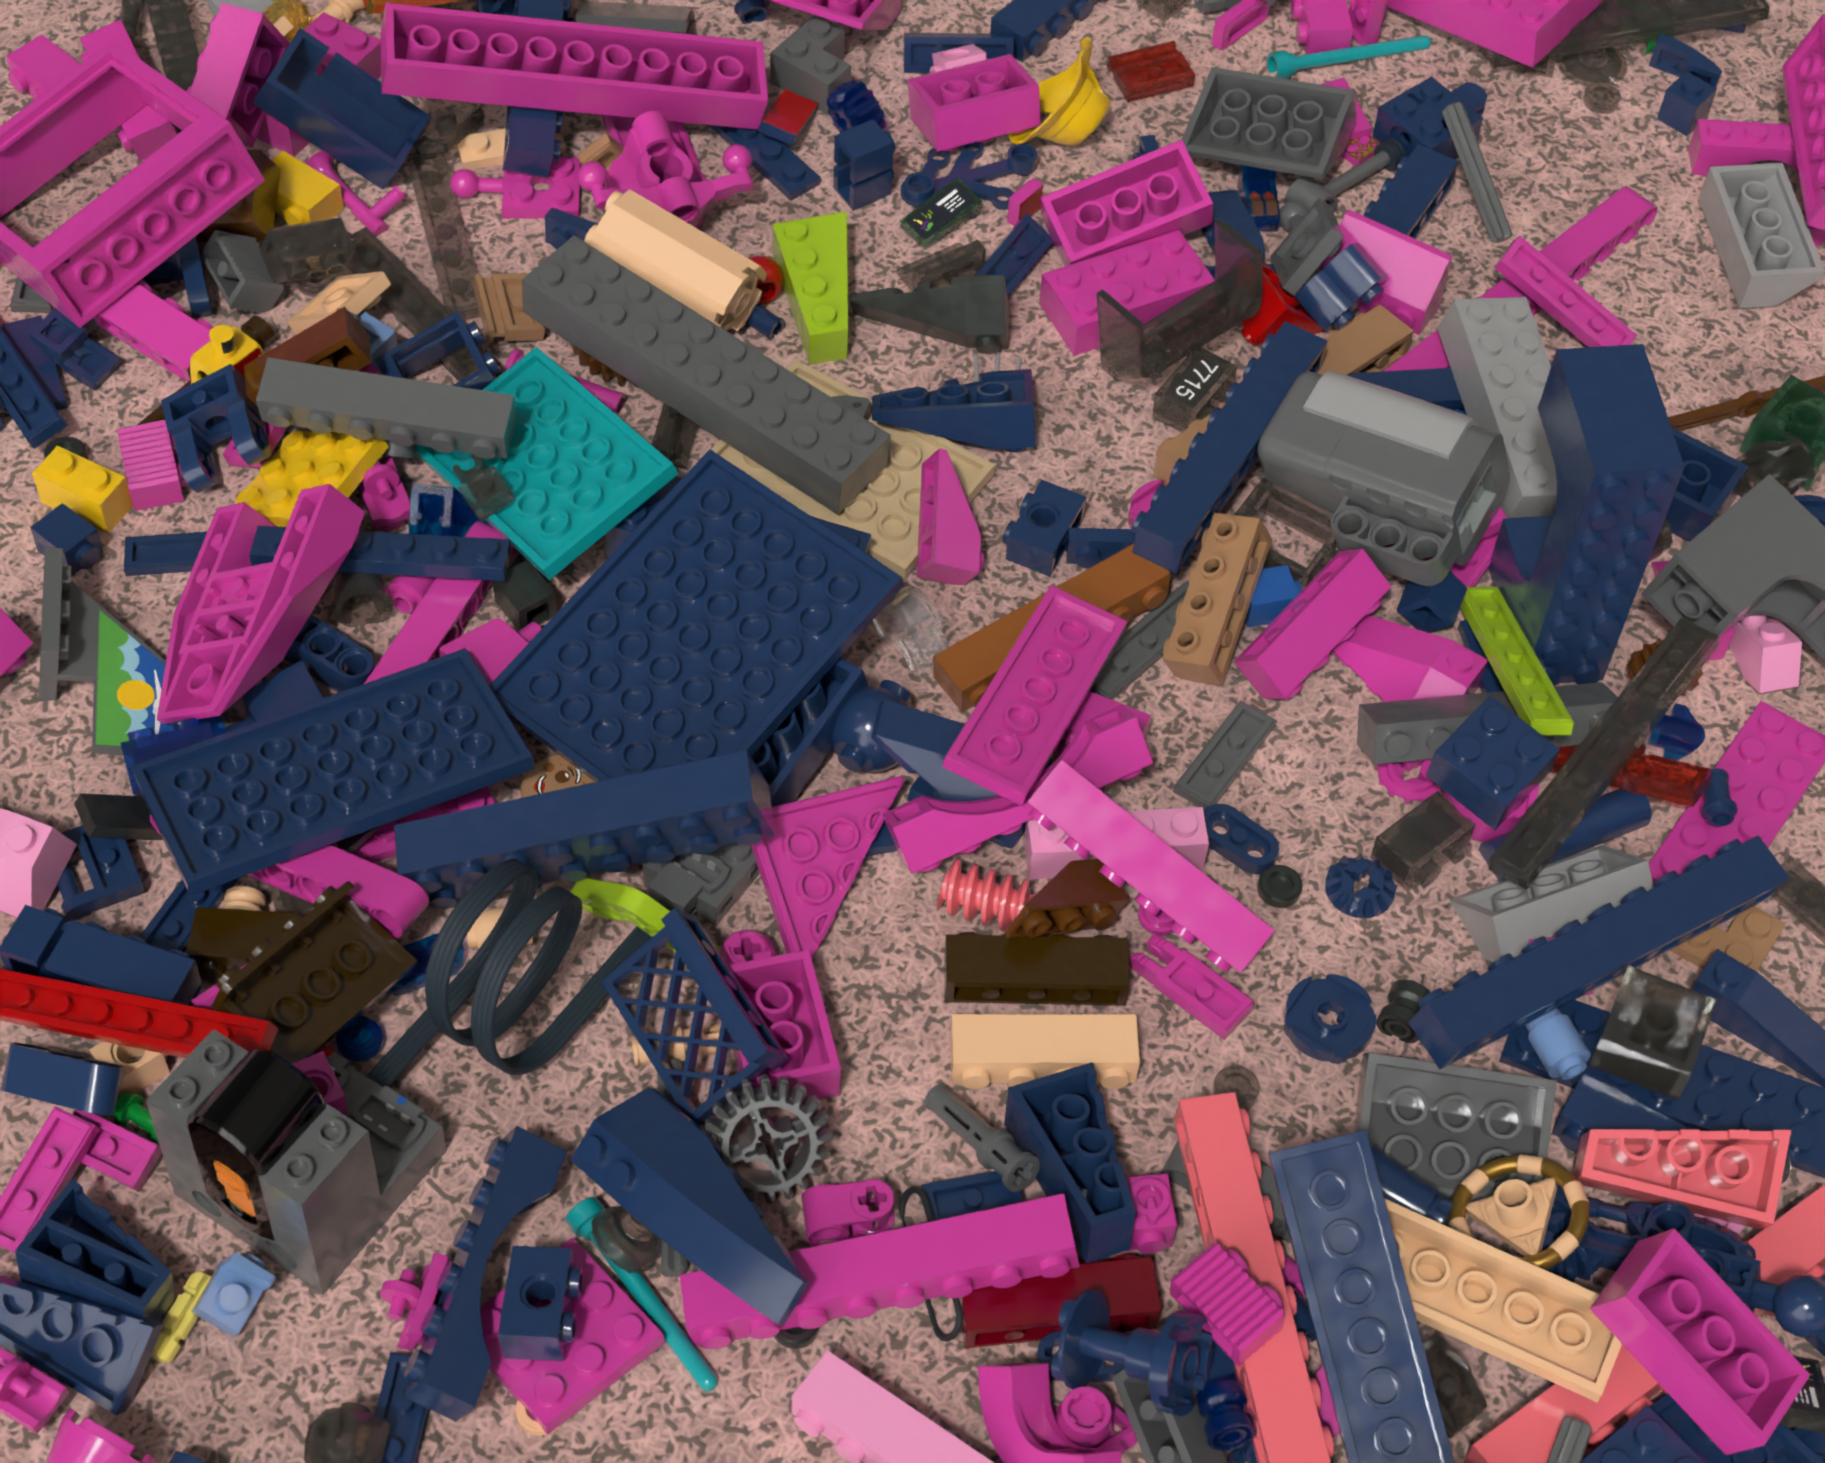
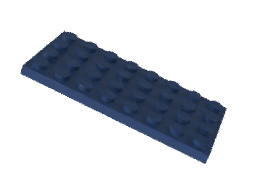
(329, 770)

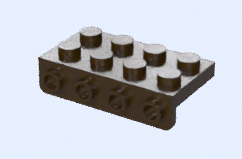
(315, 974)

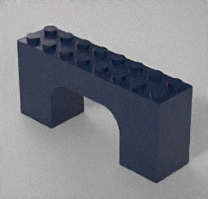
(1616, 476)

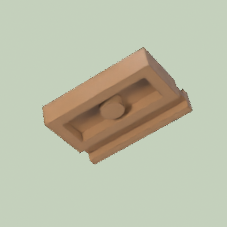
(502, 308)

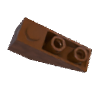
(1071, 902)

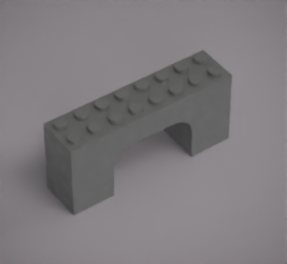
(1749, 562)

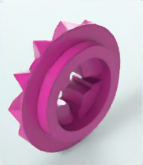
(1392, 774)

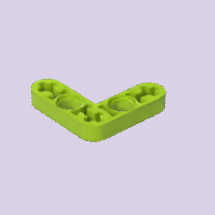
(622, 904)

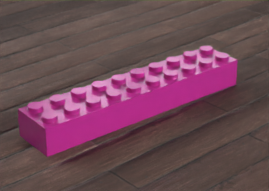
(571, 66)

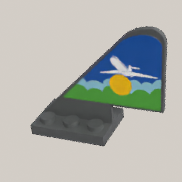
(91, 645)

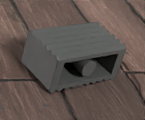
(240, 272)

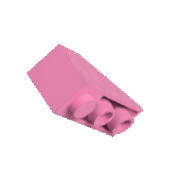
(1767, 653)

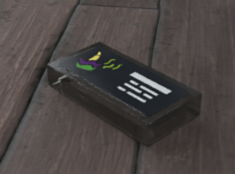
(1808, 1407)

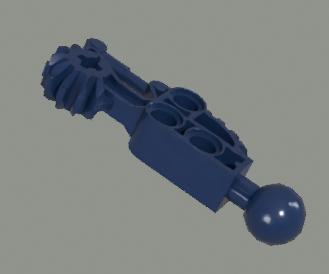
(1796, 1301)

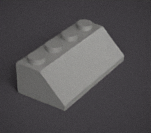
(1759, 233)
(1507, 916)

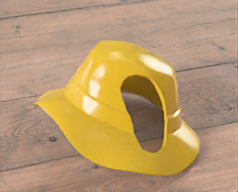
(1073, 102)

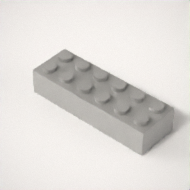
(1501, 380)

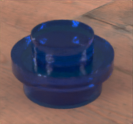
(360, 1040)

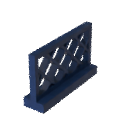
(715, 984)

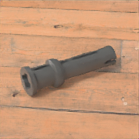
(993, 1147)

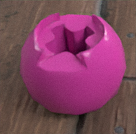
(746, 943)

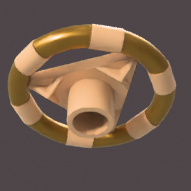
(1522, 1211)

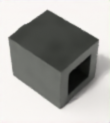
(525, 596)

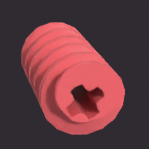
(982, 896)

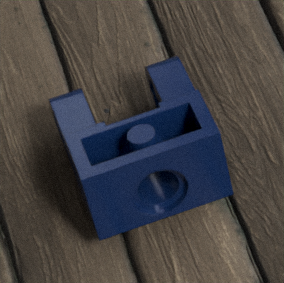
(187, 266)
(209, 414)

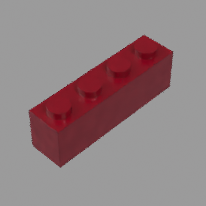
(1033, 1305)

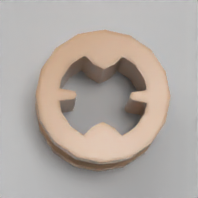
(244, 898)

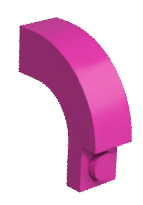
(1022, 1420)

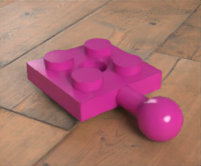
(519, 196)

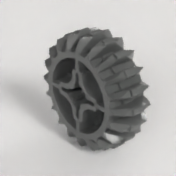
(783, 1131)

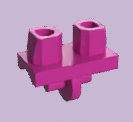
(385, 496)
(417, 1299)
(28, 1393)

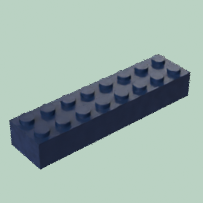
(591, 827)

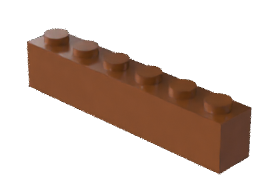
(1118, 585)

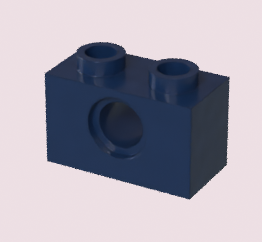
(1043, 526)
(533, 1277)

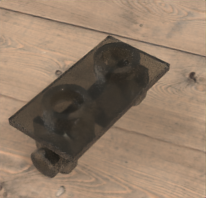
(674, 436)

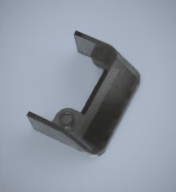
(1147, 349)

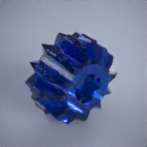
(854, 105)

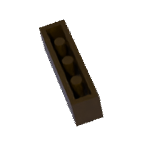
(229, 936)
(1036, 969)

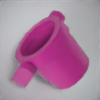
(1088, 1421)

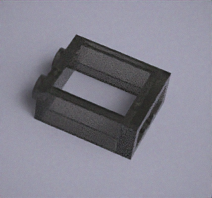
(1298, 514)

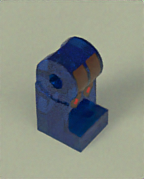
(1260, 196)

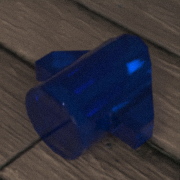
(1677, 733)

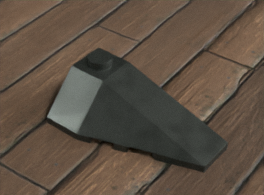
(966, 313)

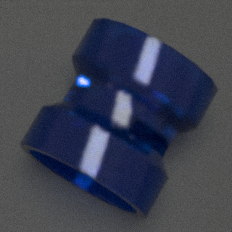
(1225, 1413)

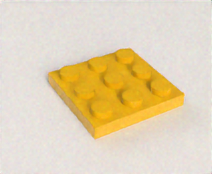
(308, 462)

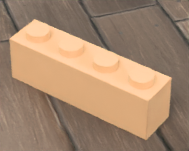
(1039, 1045)

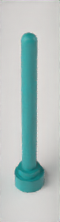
(1288, 64)
(579, 1221)

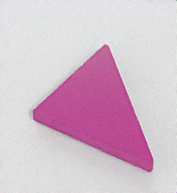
(818, 856)

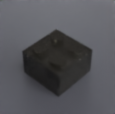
(1653, 1032)

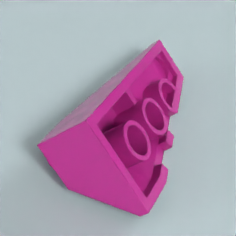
(1409, 662)

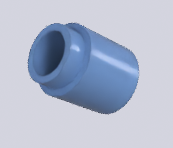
(1558, 1045)

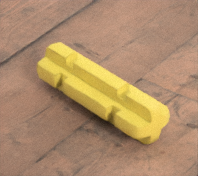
(179, 1319)

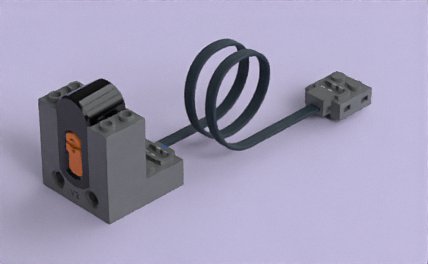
(314, 1186)

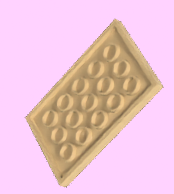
(891, 501)

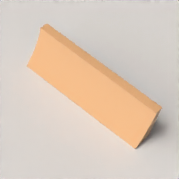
(1503, 1304)

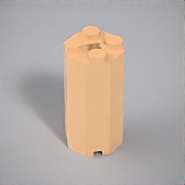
(678, 259)

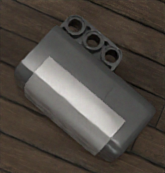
(1388, 471)

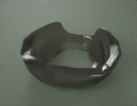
(619, 1246)

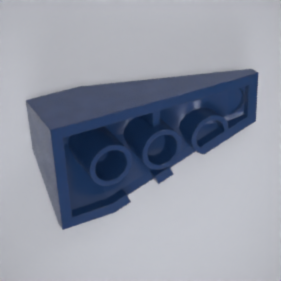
(985, 413)
(920, 746)

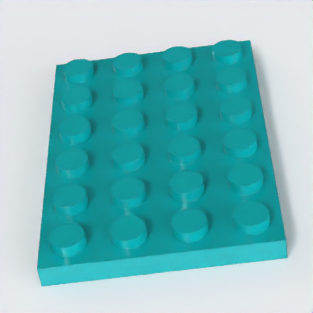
(566, 465)

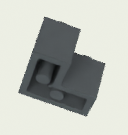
(811, 61)

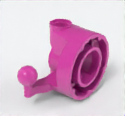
(654, 158)

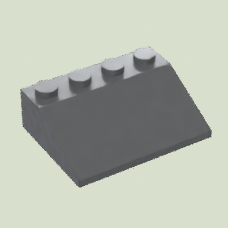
(1270, 123)
(1452, 1118)

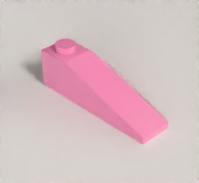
(29, 862)

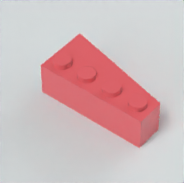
(1710, 1172)

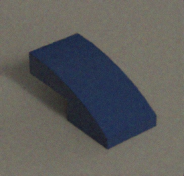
(1677, 58)
(73, 350)

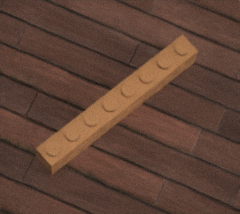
(1363, 346)

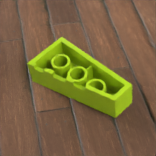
(816, 281)

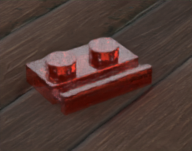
(1151, 71)

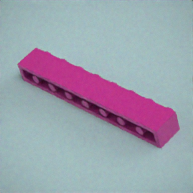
(896, 1270)

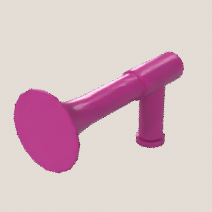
(367, 216)

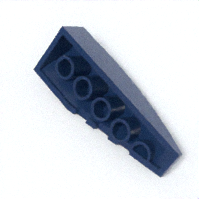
(684, 1193)

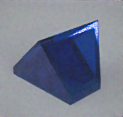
(439, 511)

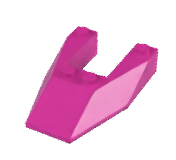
(244, 617)

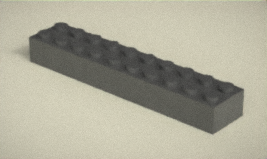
(706, 374)

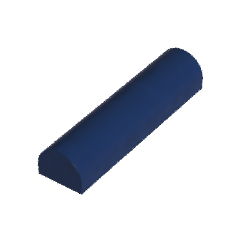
(1609, 818)

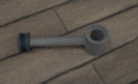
(1308, 190)

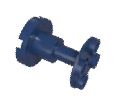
(1169, 1360)

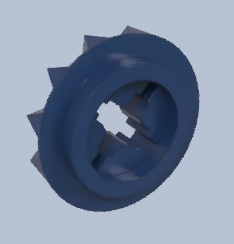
(1369, 900)

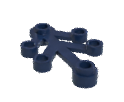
(923, 185)

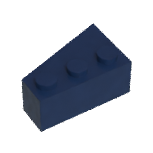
(90, 1257)

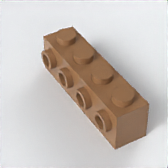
(1217, 598)

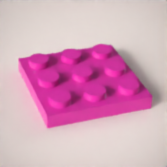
(607, 1344)

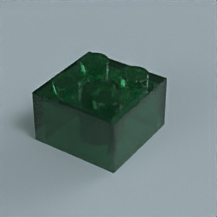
(1792, 413)

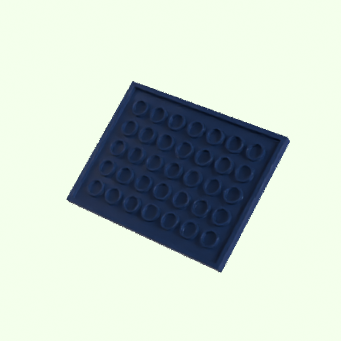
(695, 630)

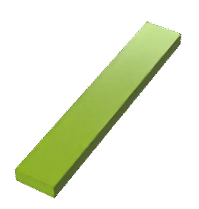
(1515, 662)

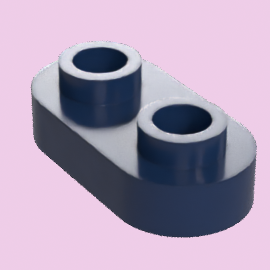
(1241, 837)

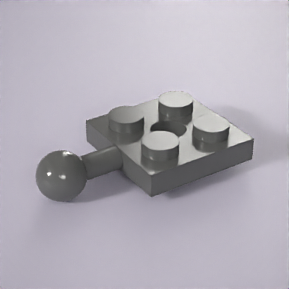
(1312, 239)

